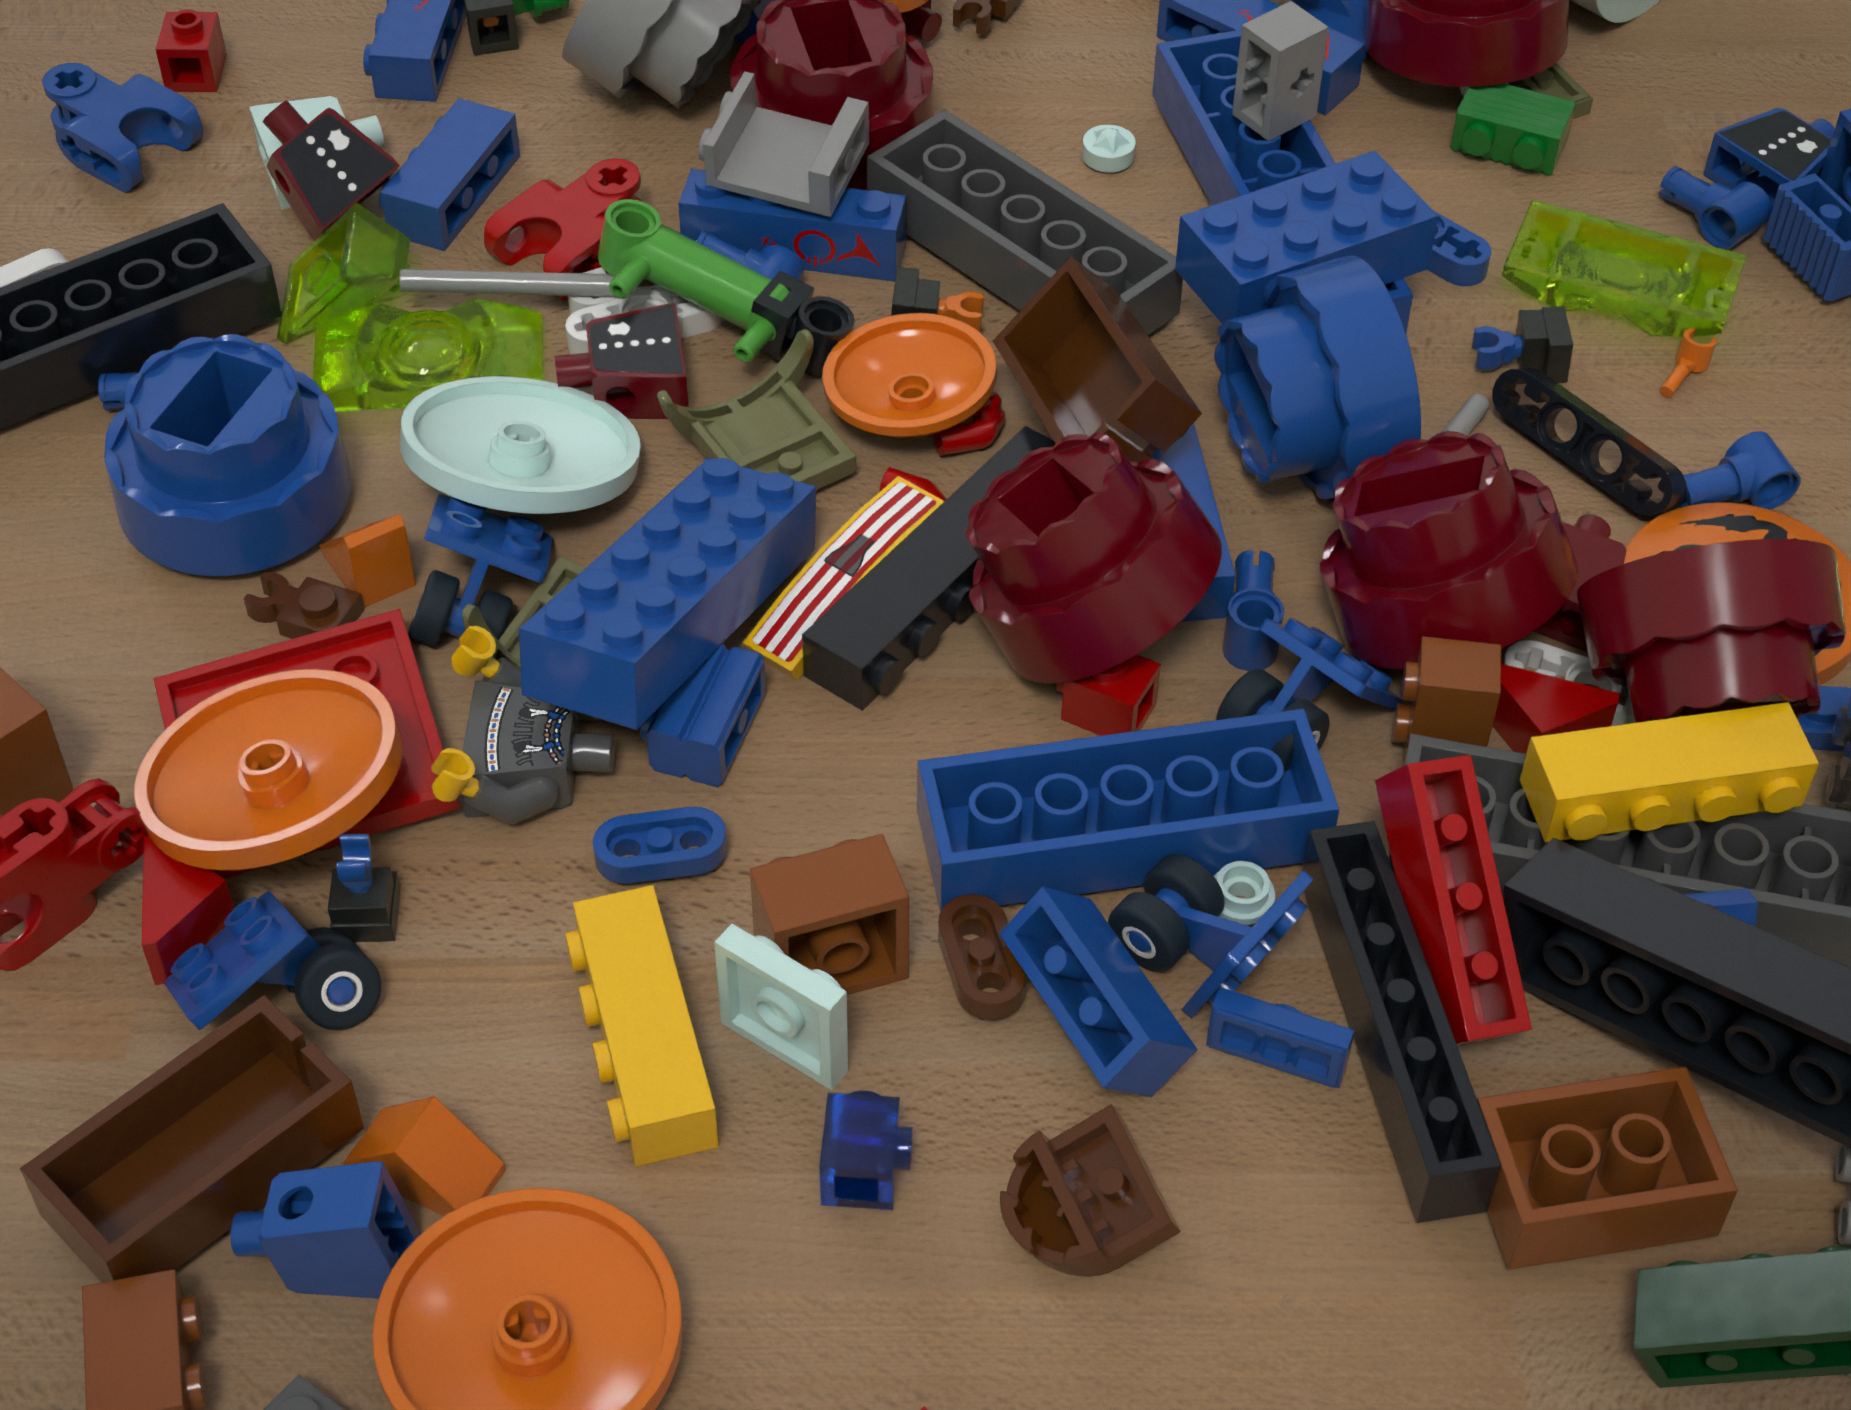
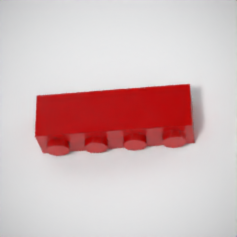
(1454, 895)

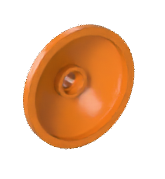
(909, 375)

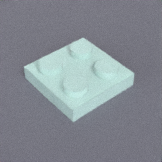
(782, 1005)

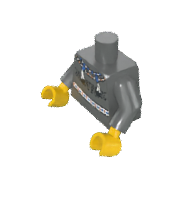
(516, 749)

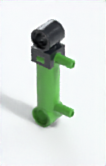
(770, 310)

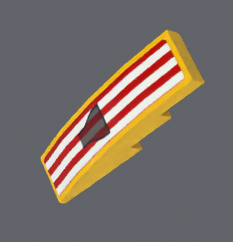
(836, 569)

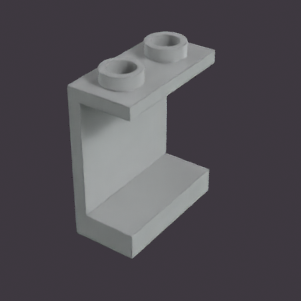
(782, 154)

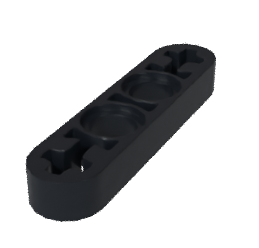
(1584, 447)

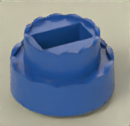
(1318, 376)
(225, 458)

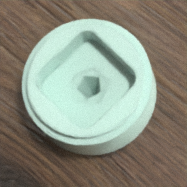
(1108, 148)

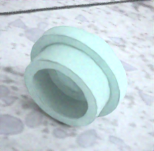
(1245, 880)

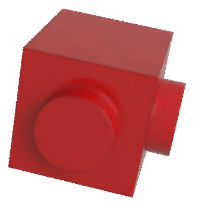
(191, 51)
(1113, 699)

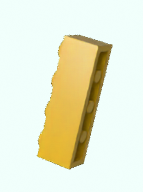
(1667, 772)
(644, 1027)

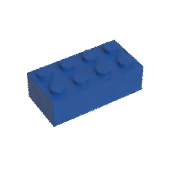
(1314, 218)

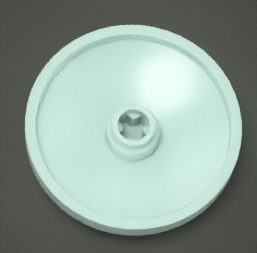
(519, 445)

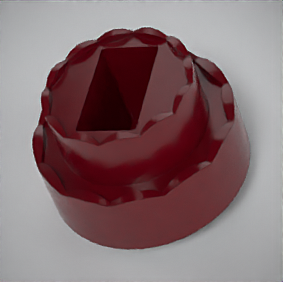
(1467, 39)
(828, 50)
(1443, 549)
(1086, 558)
(1715, 626)

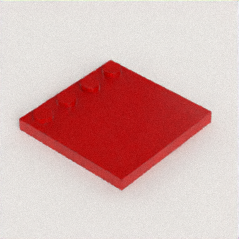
(368, 648)

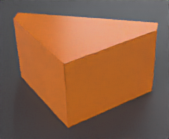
(373, 559)
(429, 1155)

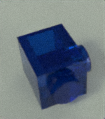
(862, 1150)

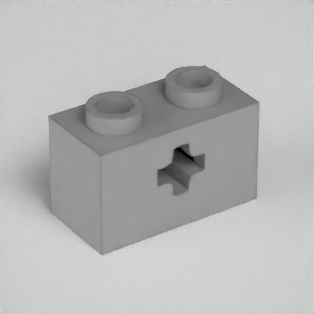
(1279, 70)

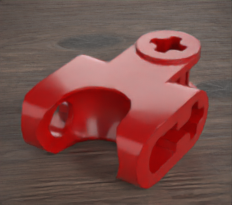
(561, 220)
(55, 860)

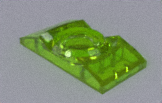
(1623, 271)
(392, 355)

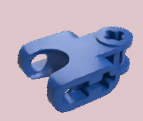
(107, 123)

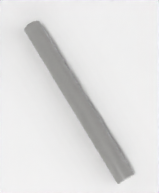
(505, 282)

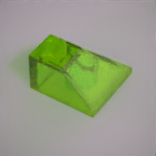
(342, 272)

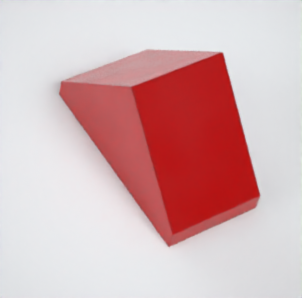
(1547, 705)
(178, 908)

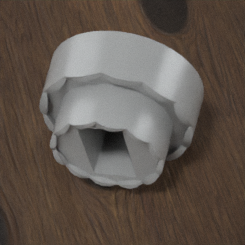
(655, 43)

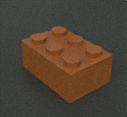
(1604, 1168)

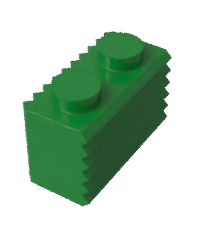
(1513, 126)

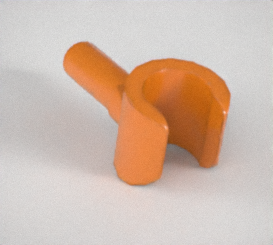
(1689, 358)

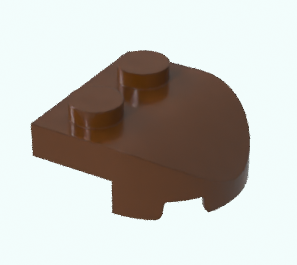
(1085, 1198)

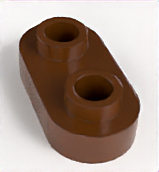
(980, 961)

